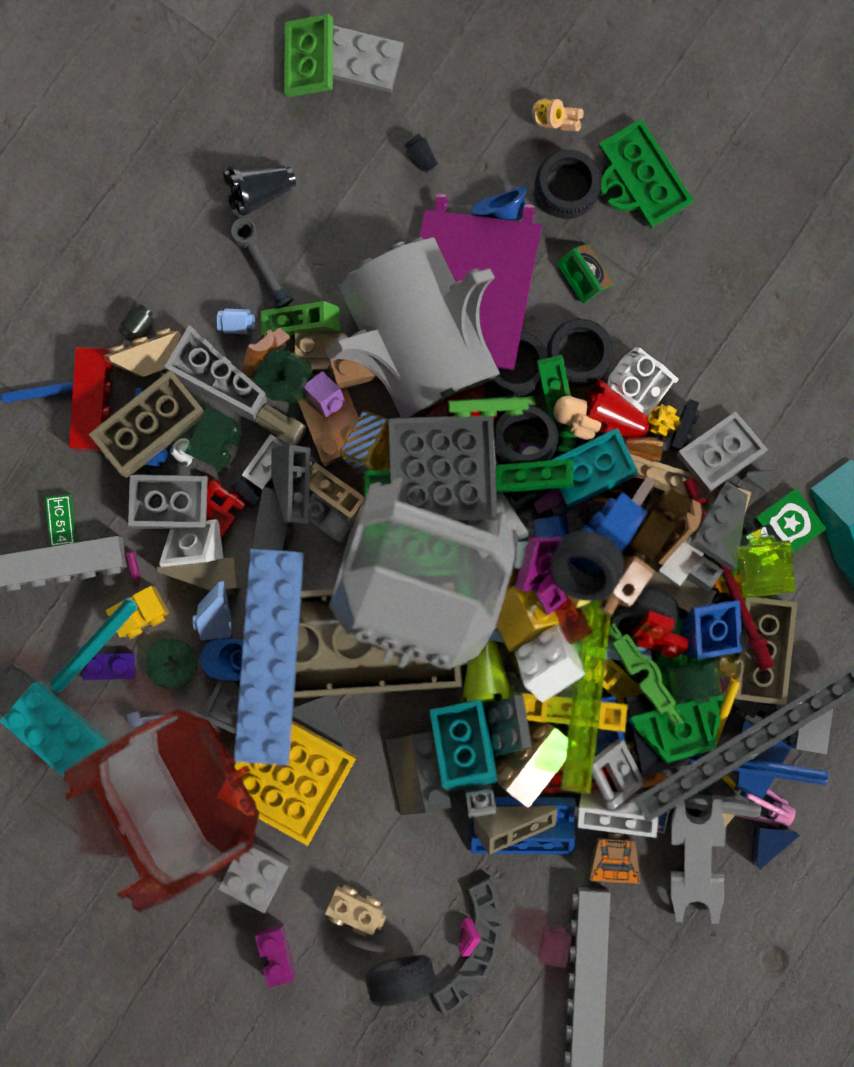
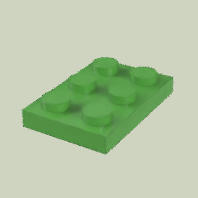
(308, 55)
(488, 406)

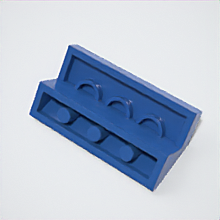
(555, 840)

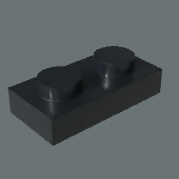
(688, 416)

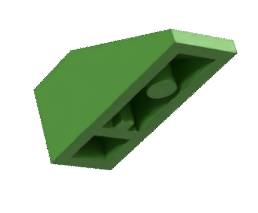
(304, 318)

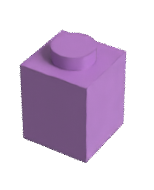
(324, 394)

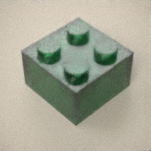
(214, 439)

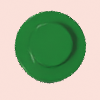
(568, 440)

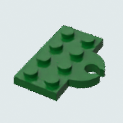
(642, 176)

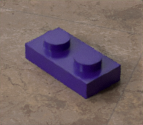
(110, 667)

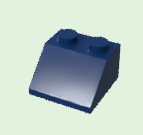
(713, 630)

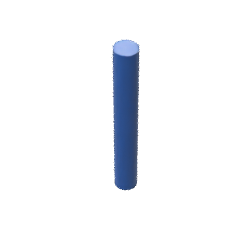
(37, 392)

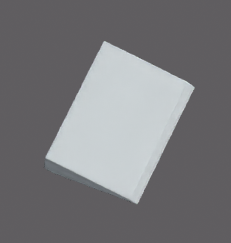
(192, 545)

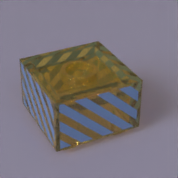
(368, 444)

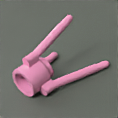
(779, 812)

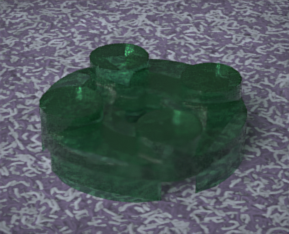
(182, 672)

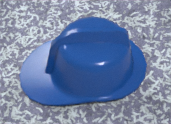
(503, 206)
(223, 659)

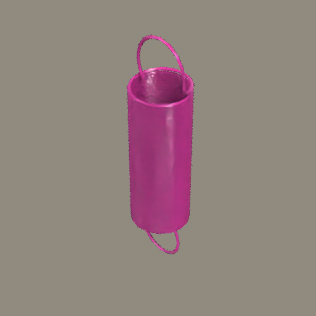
(133, 565)

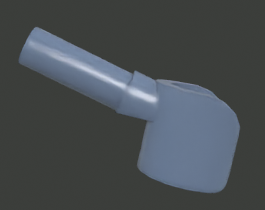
(134, 719)

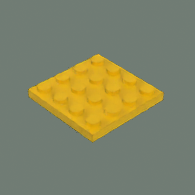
(299, 793)

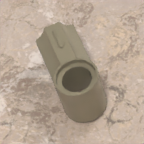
(286, 429)

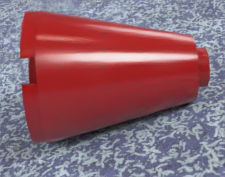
(615, 412)

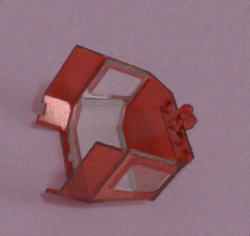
(170, 803)

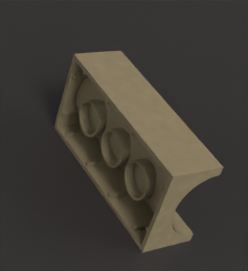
(340, 664)

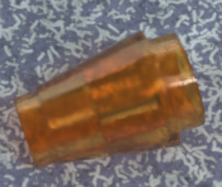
(645, 448)

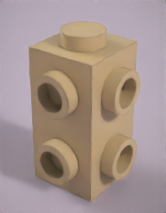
(359, 912)

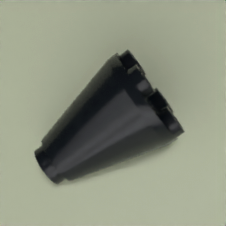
(256, 185)

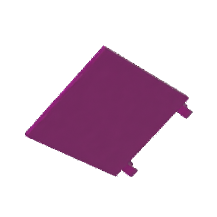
(497, 245)

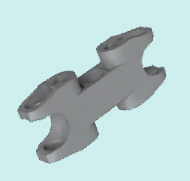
(697, 881)

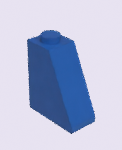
(759, 784)

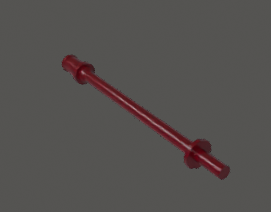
(756, 642)

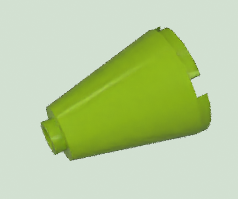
(486, 677)

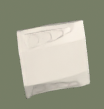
(641, 380)

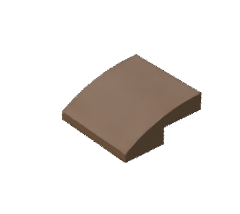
(681, 532)

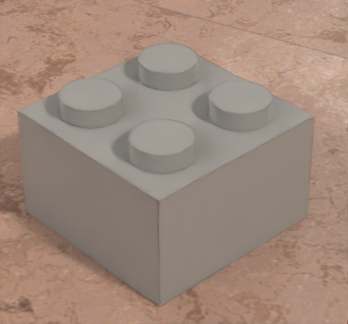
(255, 877)

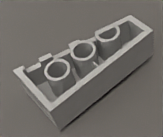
(214, 376)

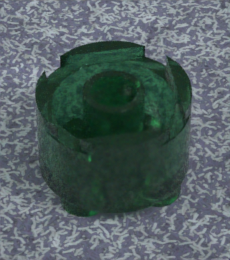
(272, 373)
(693, 680)

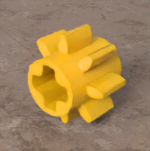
(663, 420)

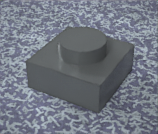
(705, 574)

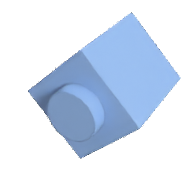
(214, 615)

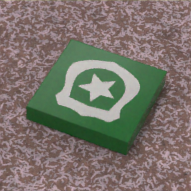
(792, 520)

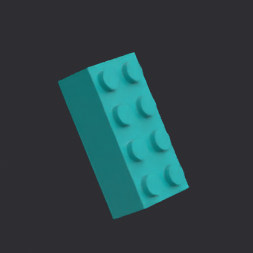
(52, 728)

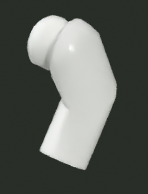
(178, 451)

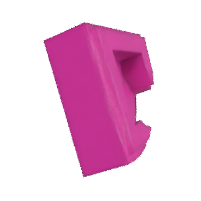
(470, 937)

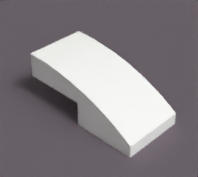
(681, 563)

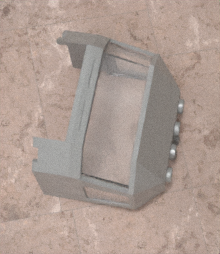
(421, 581)

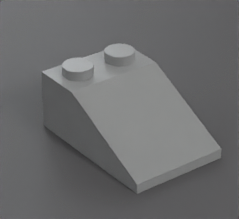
(167, 501)

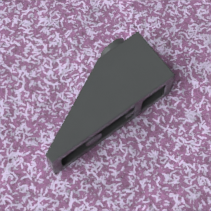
(291, 481)

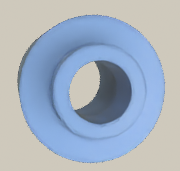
(235, 321)

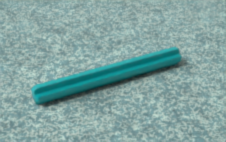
(93, 645)

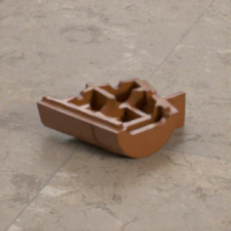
(257, 352)

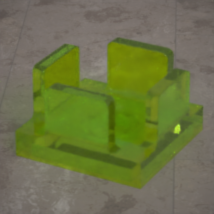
(766, 567)

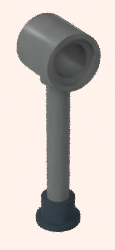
(280, 296)

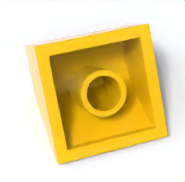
(522, 618)

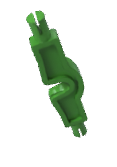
(651, 686)

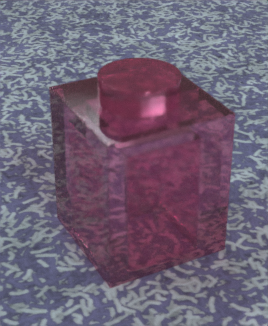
(554, 946)

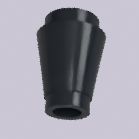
(421, 152)

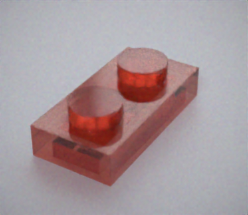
(573, 621)

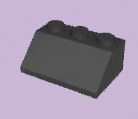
(417, 773)

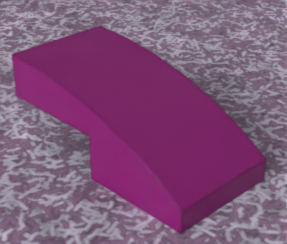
(550, 595)

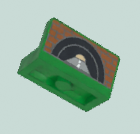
(585, 272)

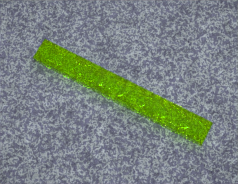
(586, 703)

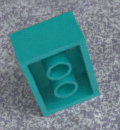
(463, 746)

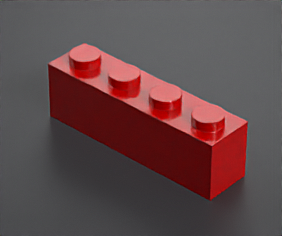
(89, 397)

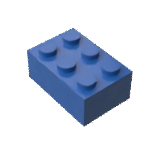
(616, 523)

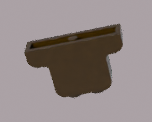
(657, 525)

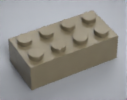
(147, 424)
(776, 623)

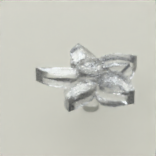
(516, 683)

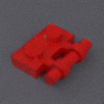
(222, 513)

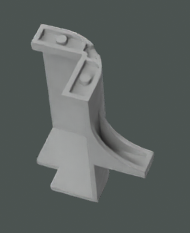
(416, 326)

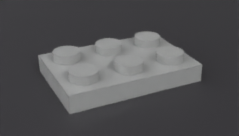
(365, 59)
(722, 452)

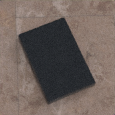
(647, 758)

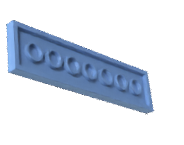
(269, 657)

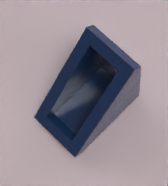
(769, 843)

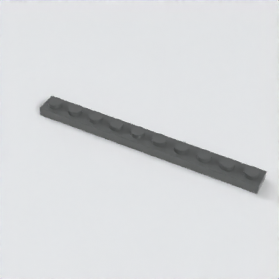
(746, 745)

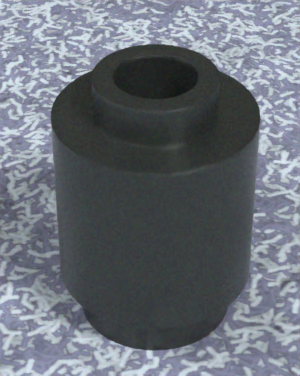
(136, 322)

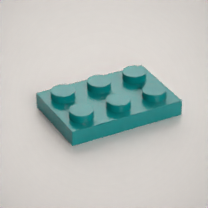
(598, 467)

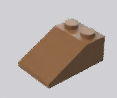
(330, 432)

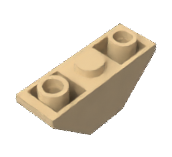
(145, 355)

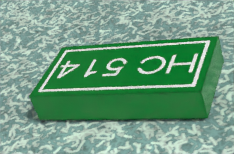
(61, 520)

